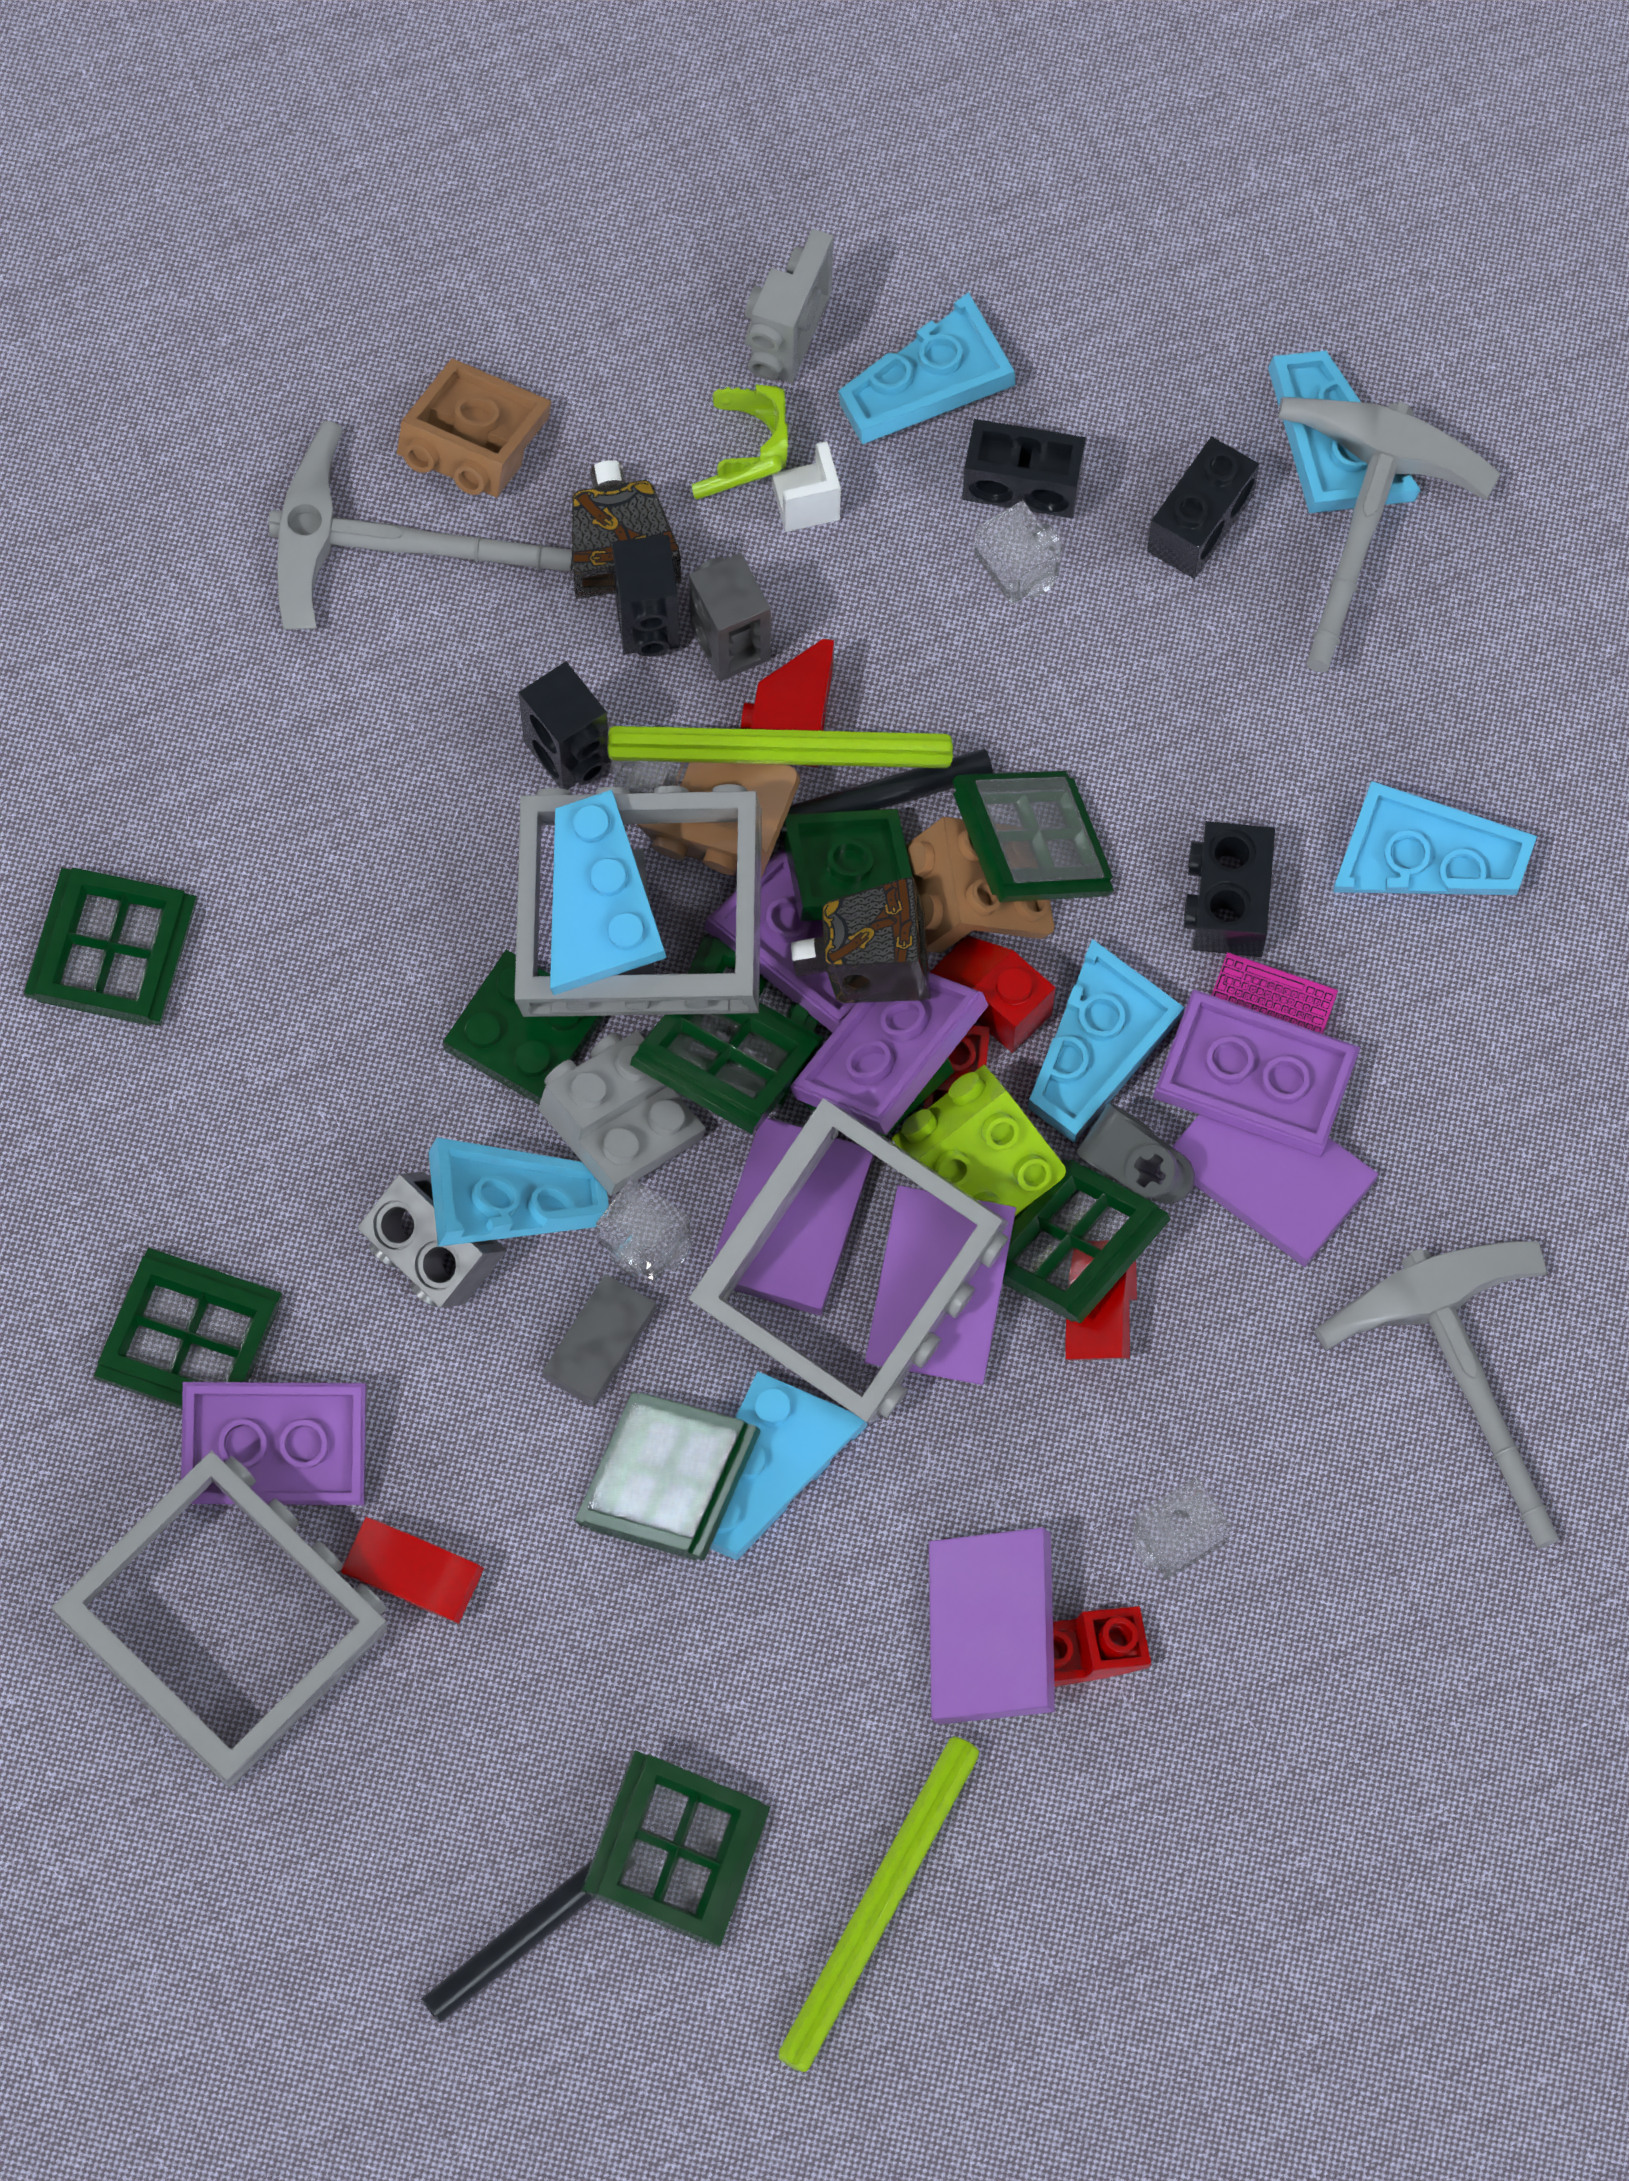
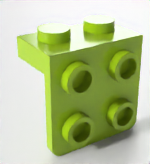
(983, 1143)

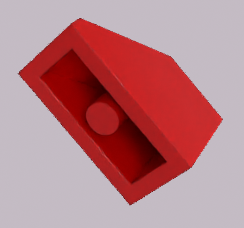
(794, 694)
(1013, 989)

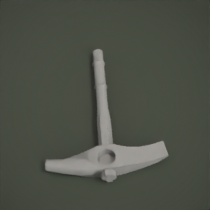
(1390, 444)
(309, 529)
(1432, 1293)

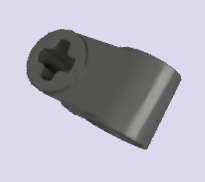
(1131, 1153)

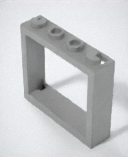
(658, 992)
(769, 1207)
(279, 1525)

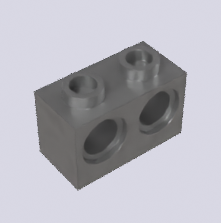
(729, 616)
(420, 1255)

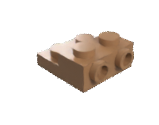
(471, 428)

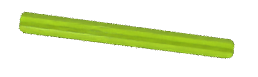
(779, 747)
(878, 1904)

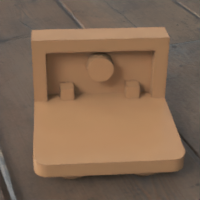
(717, 841)
(958, 894)

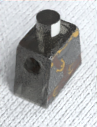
(609, 514)
(871, 945)

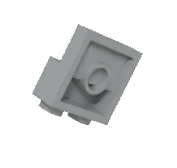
(789, 310)
(616, 1114)

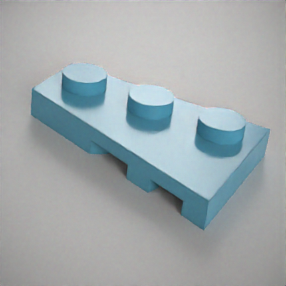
(932, 375)
(1326, 469)
(1430, 849)
(598, 898)
(1101, 1041)
(508, 1193)
(794, 1447)

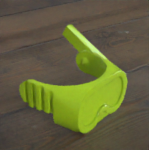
(767, 405)

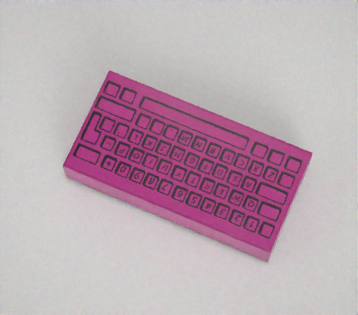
(1275, 993)

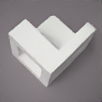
(809, 492)

